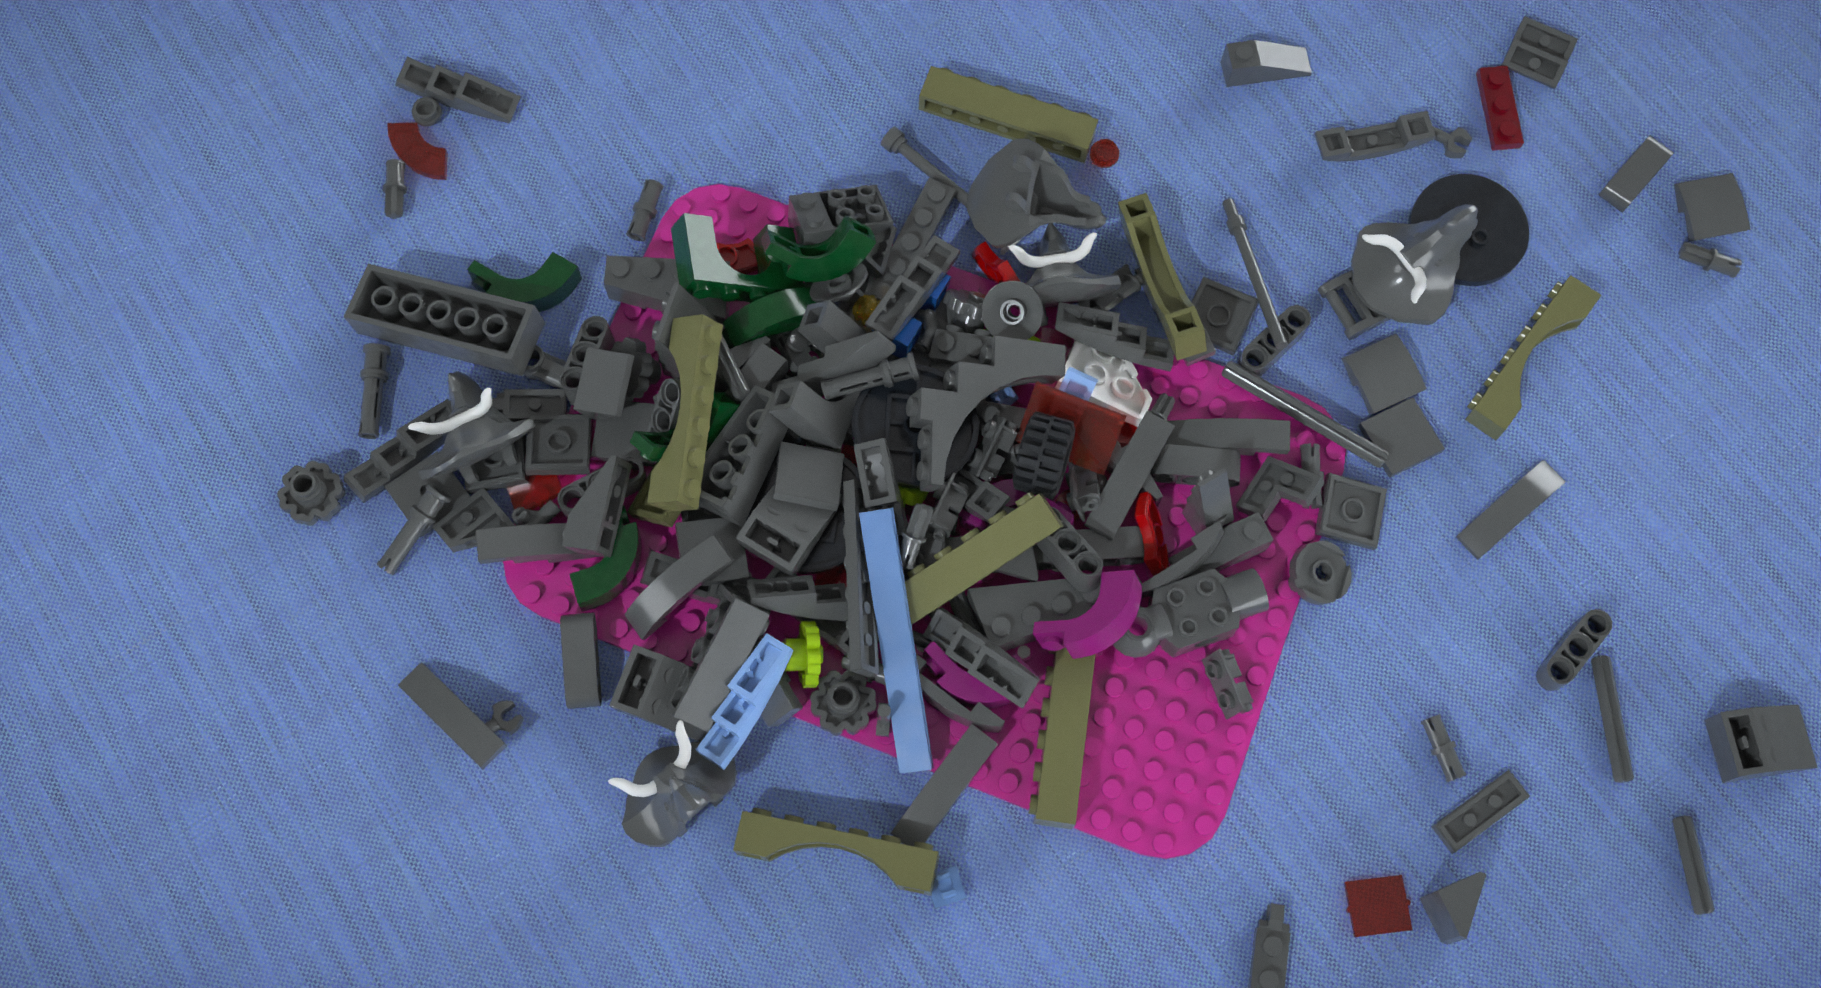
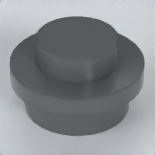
(426, 111)

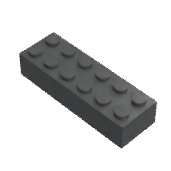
(445, 319)

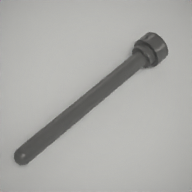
(895, 142)

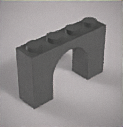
(799, 407)

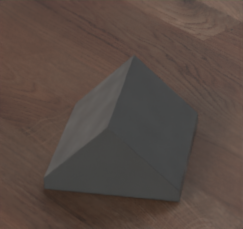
(603, 384)
(1454, 907)

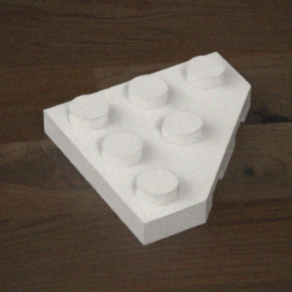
(1116, 383)

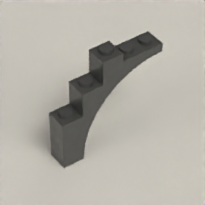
(941, 412)

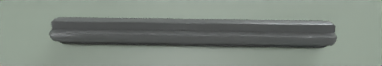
(1305, 414)

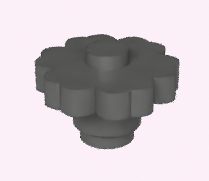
(967, 308)
(644, 369)
(311, 493)
(843, 702)

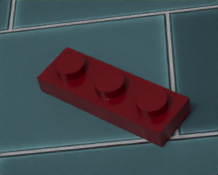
(1499, 108)

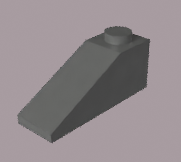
(1263, 62)
(596, 516)
(1239, 542)

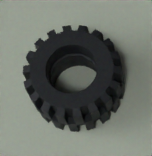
(1043, 455)

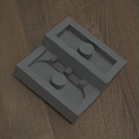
(1539, 52)
(1712, 207)
(1384, 373)

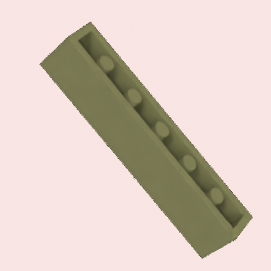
(1007, 113)
(979, 554)
(1062, 740)

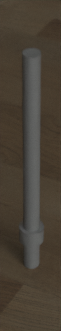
(1237, 227)

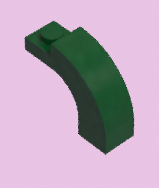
(824, 260)
(543, 289)
(767, 316)
(653, 444)
(611, 575)

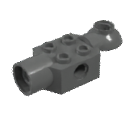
(1195, 613)

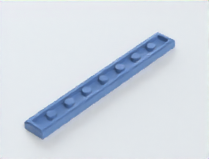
(896, 640)

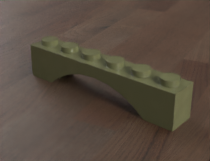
(1168, 296)
(1502, 399)
(679, 473)
(771, 837)

